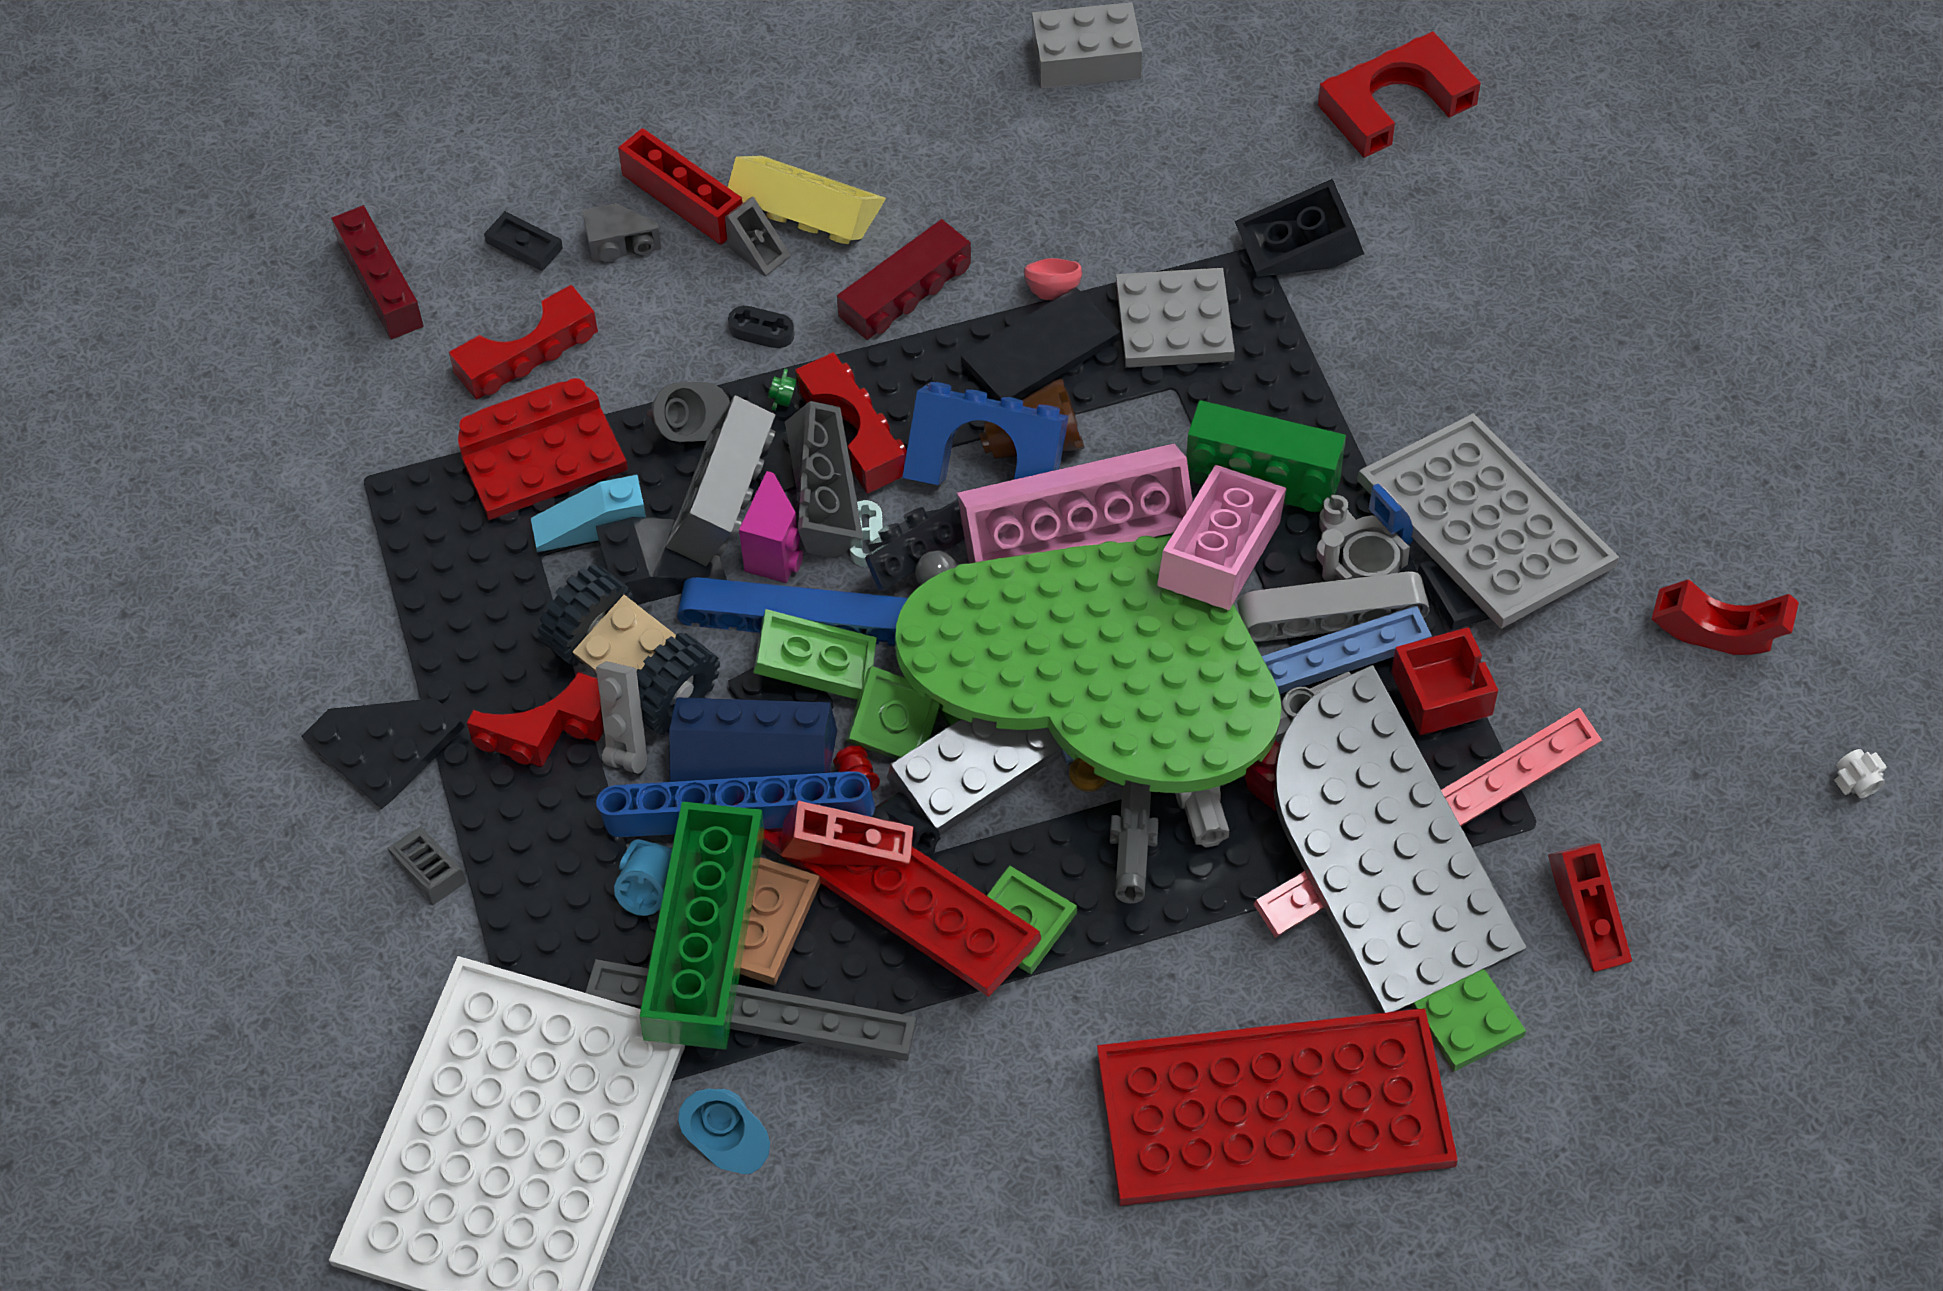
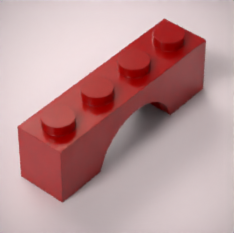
(489, 364)
(873, 453)

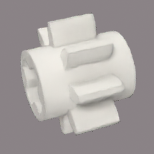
(1860, 773)

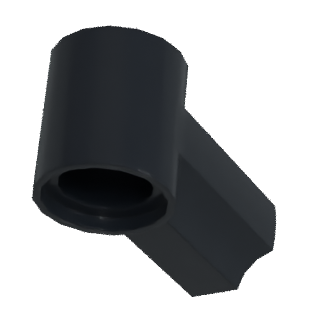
(900, 810)

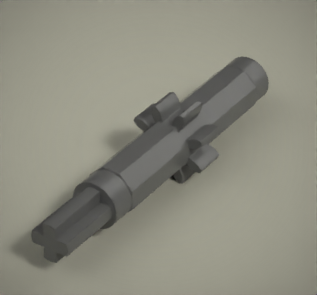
(1134, 834)

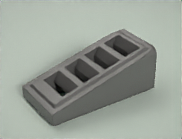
(441, 885)

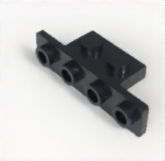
(903, 544)

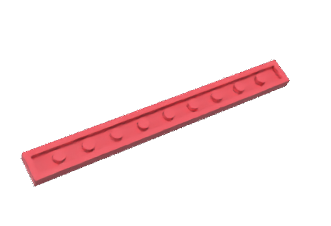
(1468, 799)

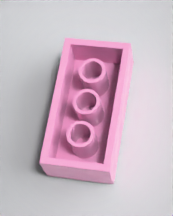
(1221, 537)

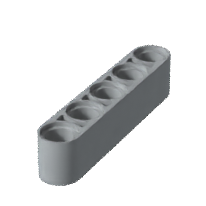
(1329, 605)

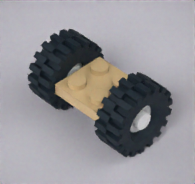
(599, 622)

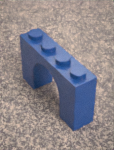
(940, 413)

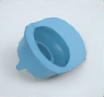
(724, 1130)

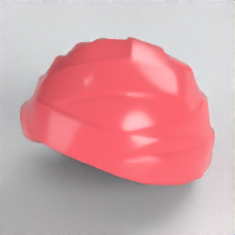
(1052, 277)

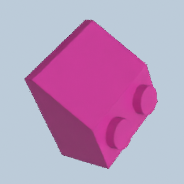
(770, 533)

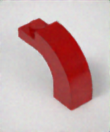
(1729, 628)

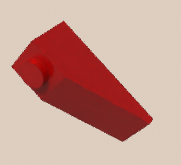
(843, 837)
(1591, 904)

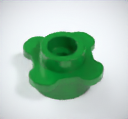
(782, 390)

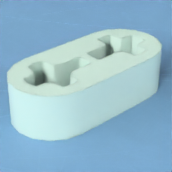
(869, 533)

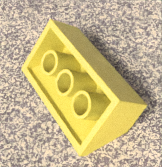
(805, 198)

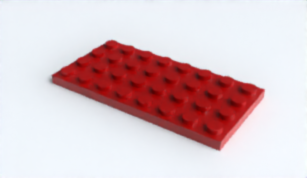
(1274, 1106)

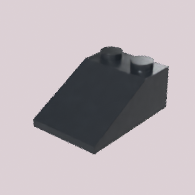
(1301, 233)
(638, 558)

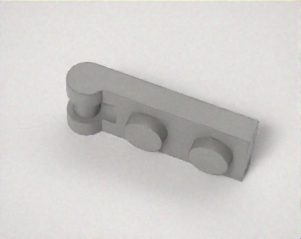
(621, 717)

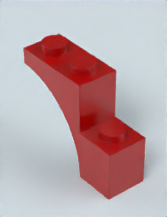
(533, 733)

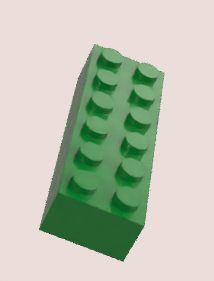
(702, 926)

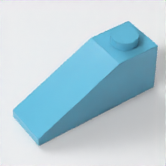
(577, 517)

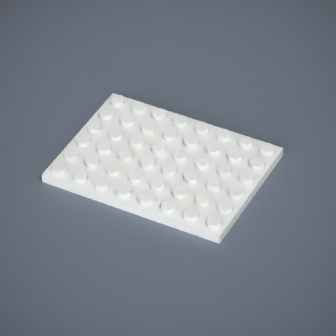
(509, 1140)

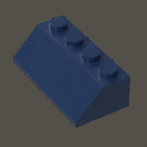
(749, 738)

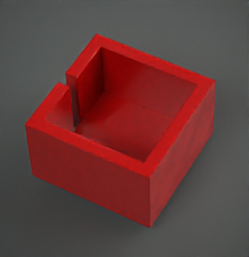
(1438, 679)

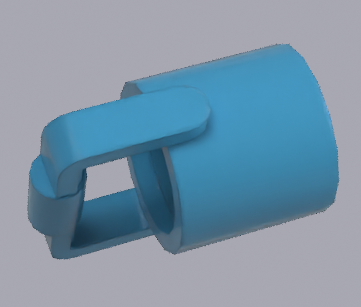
(643, 877)

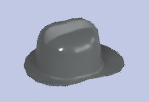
(687, 410)

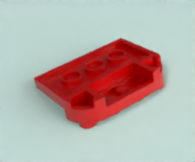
(538, 447)

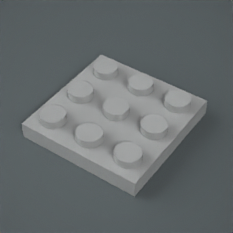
(1174, 317)

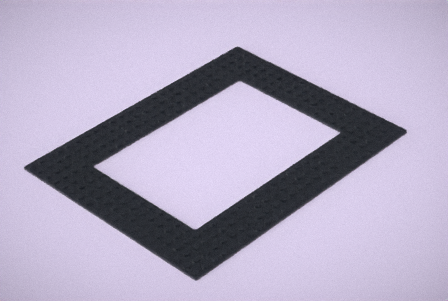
(534, 833)

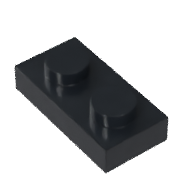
(523, 241)

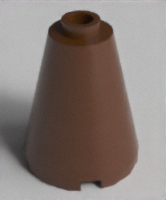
(999, 442)

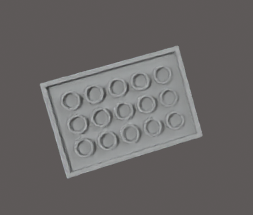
(1490, 520)

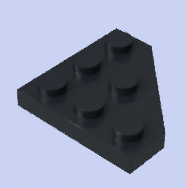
(383, 743)

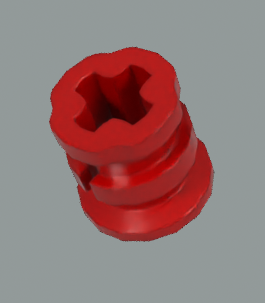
(855, 759)

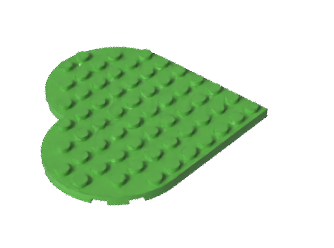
(1099, 657)

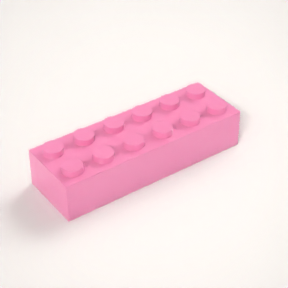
(1078, 505)

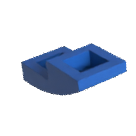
(1391, 513)

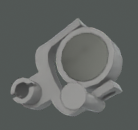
(1367, 543)

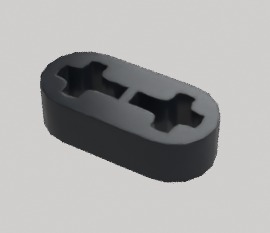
(761, 326)

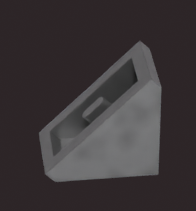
(754, 237)

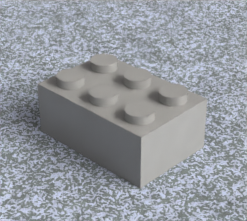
(1086, 45)

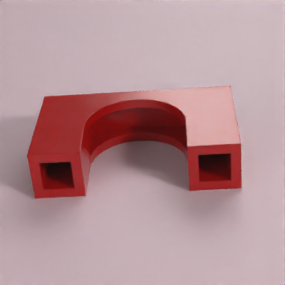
(1420, 63)

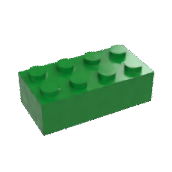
(1269, 449)

